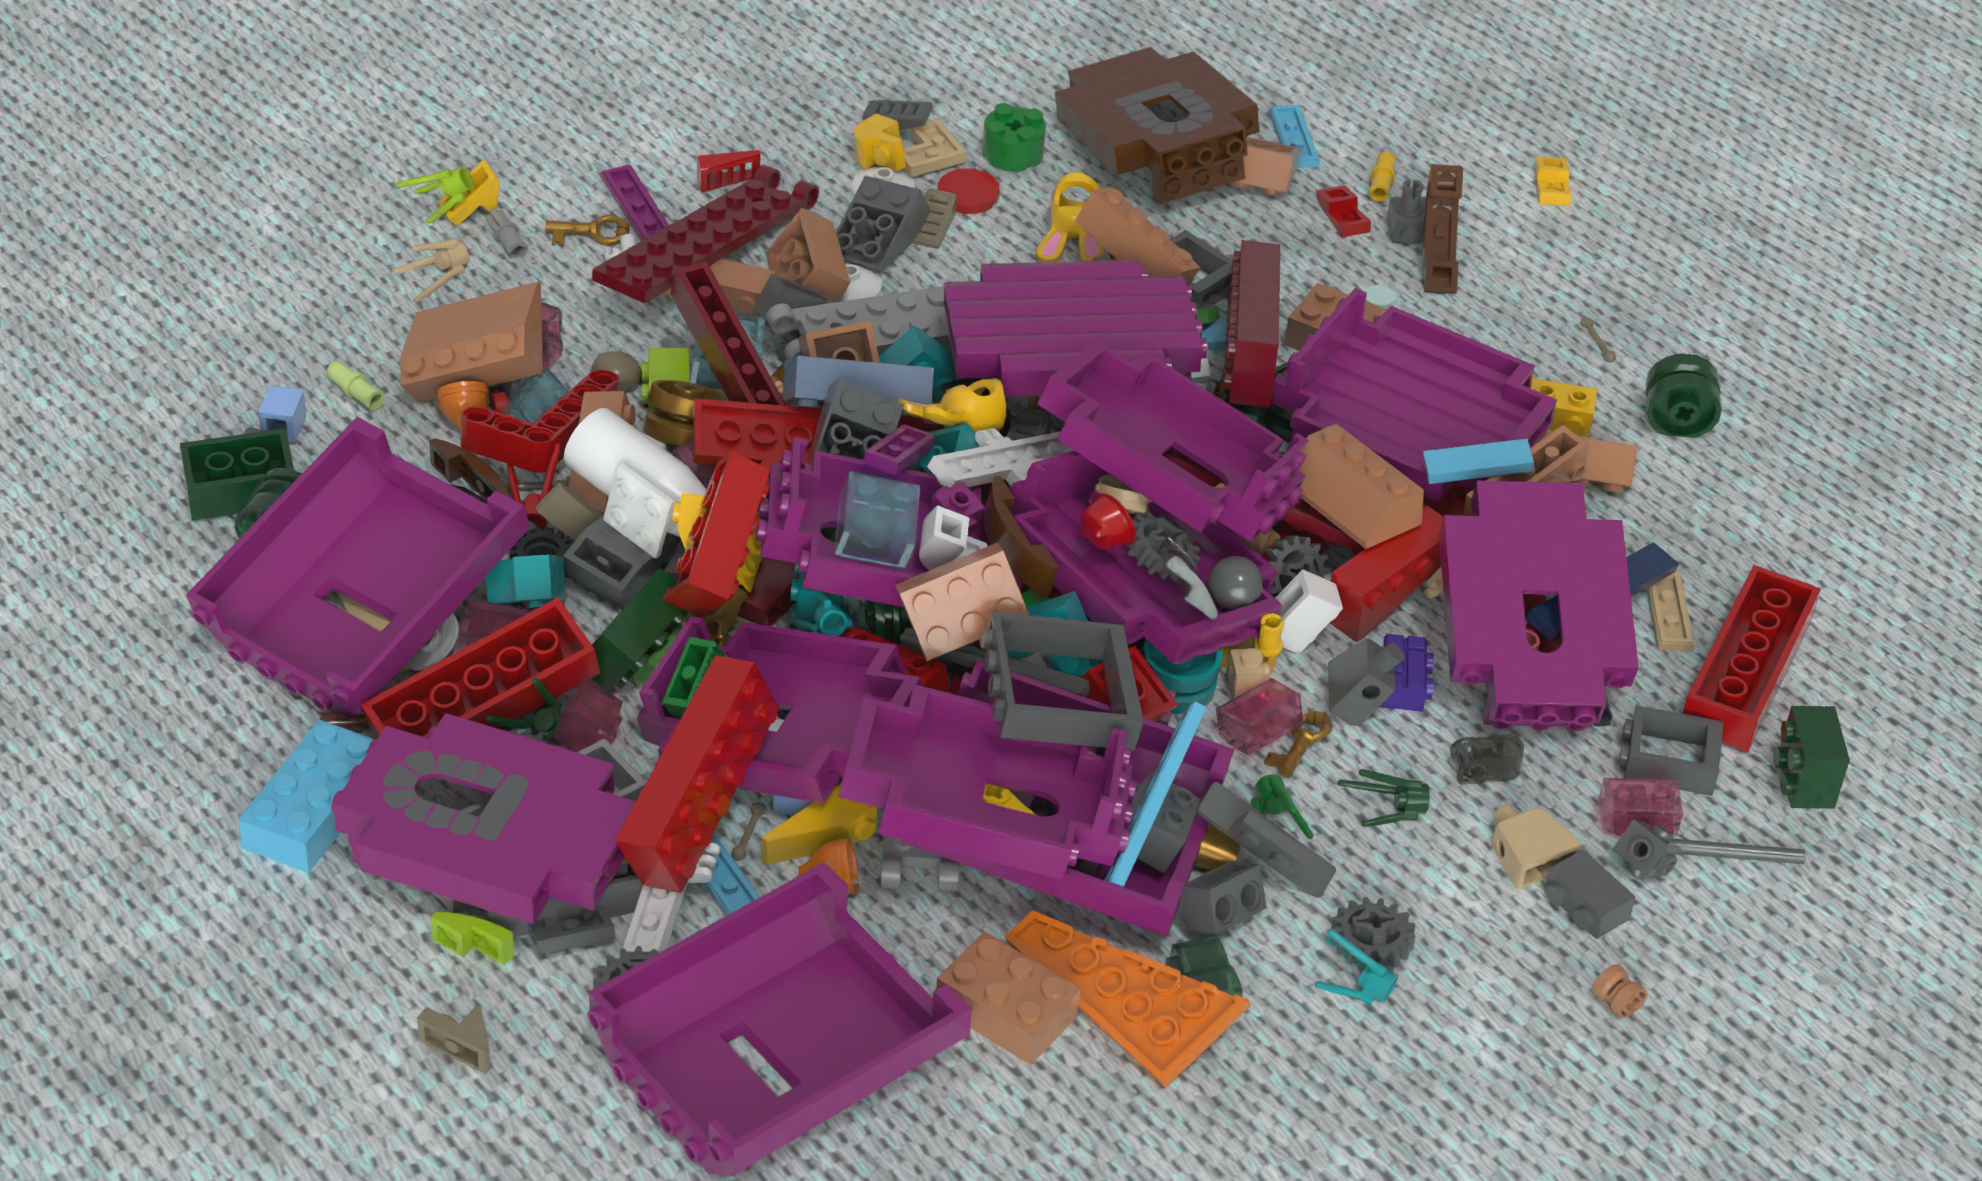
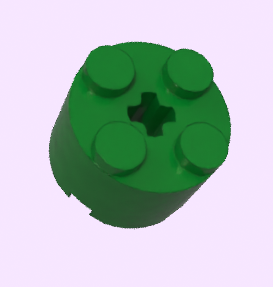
(1014, 138)

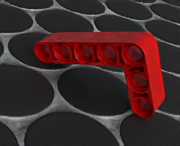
(527, 443)

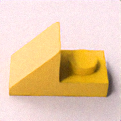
(484, 193)

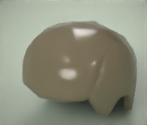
(621, 364)

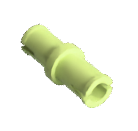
(355, 385)

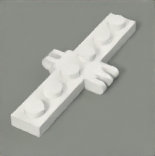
(995, 458)
(659, 908)

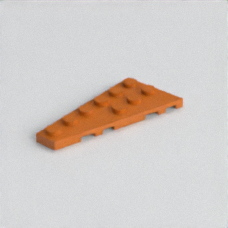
(1136, 1001)

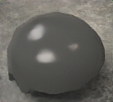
(1235, 582)

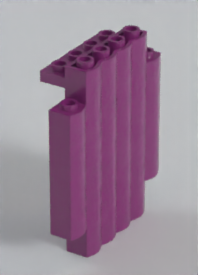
(1040, 315)
(1409, 389)
(1111, 582)

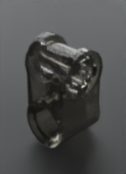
(1489, 760)

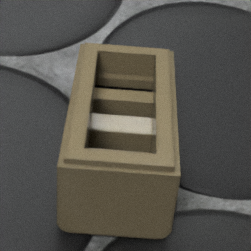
(943, 209)

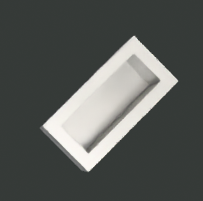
(1307, 609)

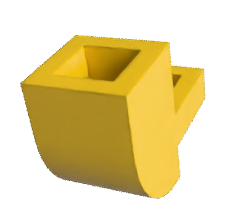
(879, 143)

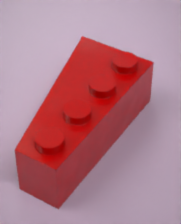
(720, 536)
(1385, 576)

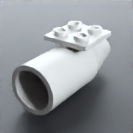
(634, 475)

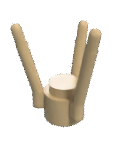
(450, 256)

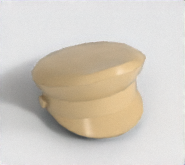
(1131, 499)

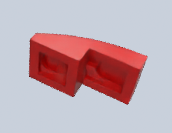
(1342, 210)

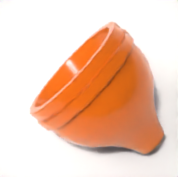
(461, 395)
(840, 858)

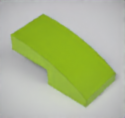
(464, 932)

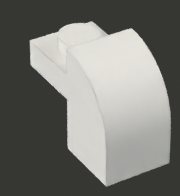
(946, 538)

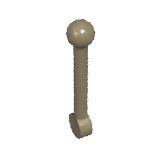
(1609, 356)
(537, 485)
(757, 810)

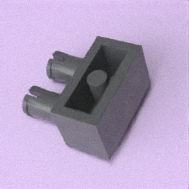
(1406, 214)

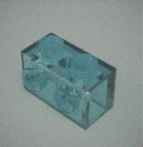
(535, 397)

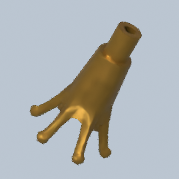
(722, 617)

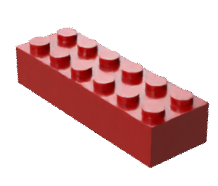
(1752, 654)
(491, 675)
(697, 774)

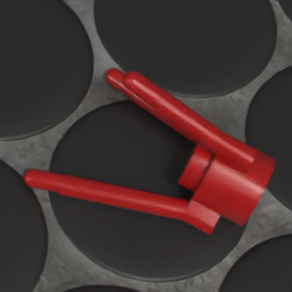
(534, 499)

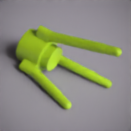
(451, 182)

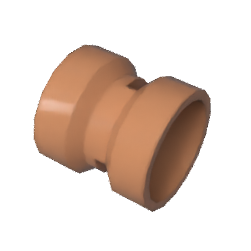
(1619, 991)

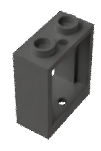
(1219, 266)
(1675, 726)

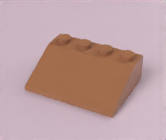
(474, 340)

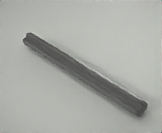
(969, 655)

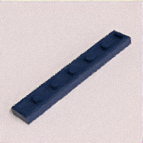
(1644, 569)

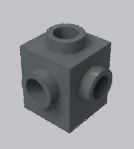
(1647, 850)

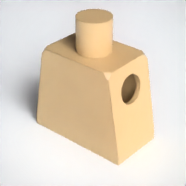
(1530, 844)

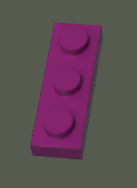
(898, 450)

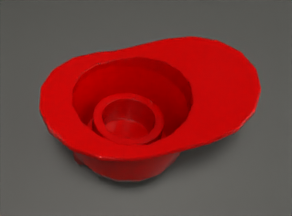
(1107, 522)

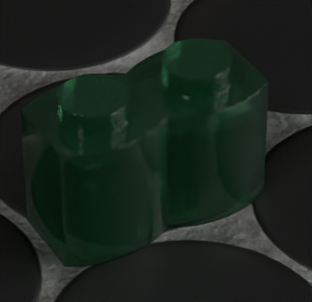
(1205, 961)

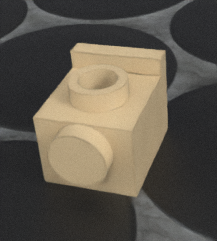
(1246, 670)

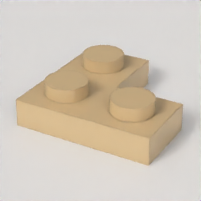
(934, 149)

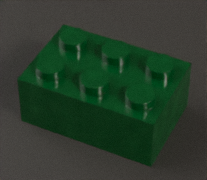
(227, 469)
(636, 632)

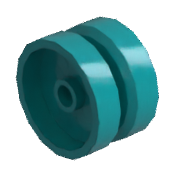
(1191, 680)

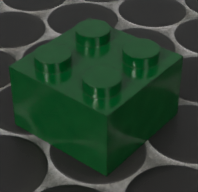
(1812, 757)

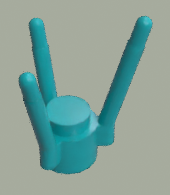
(828, 618)
(1375, 979)

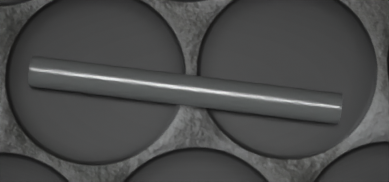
(1740, 851)

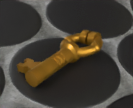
(593, 229)
(1303, 739)

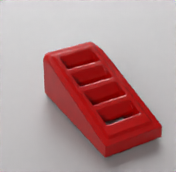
(717, 162)

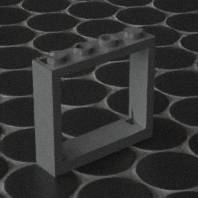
(1062, 638)

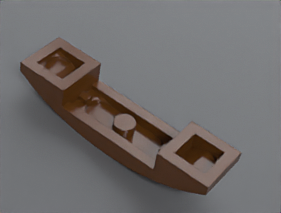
(1440, 228)
(457, 463)
(1027, 562)

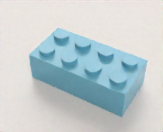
(293, 811)

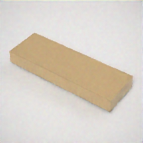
(1670, 614)

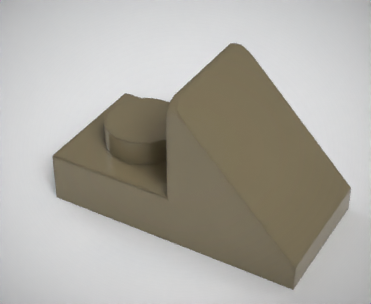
(461, 1041)

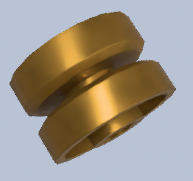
(673, 410)

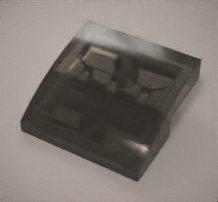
(1191, 580)

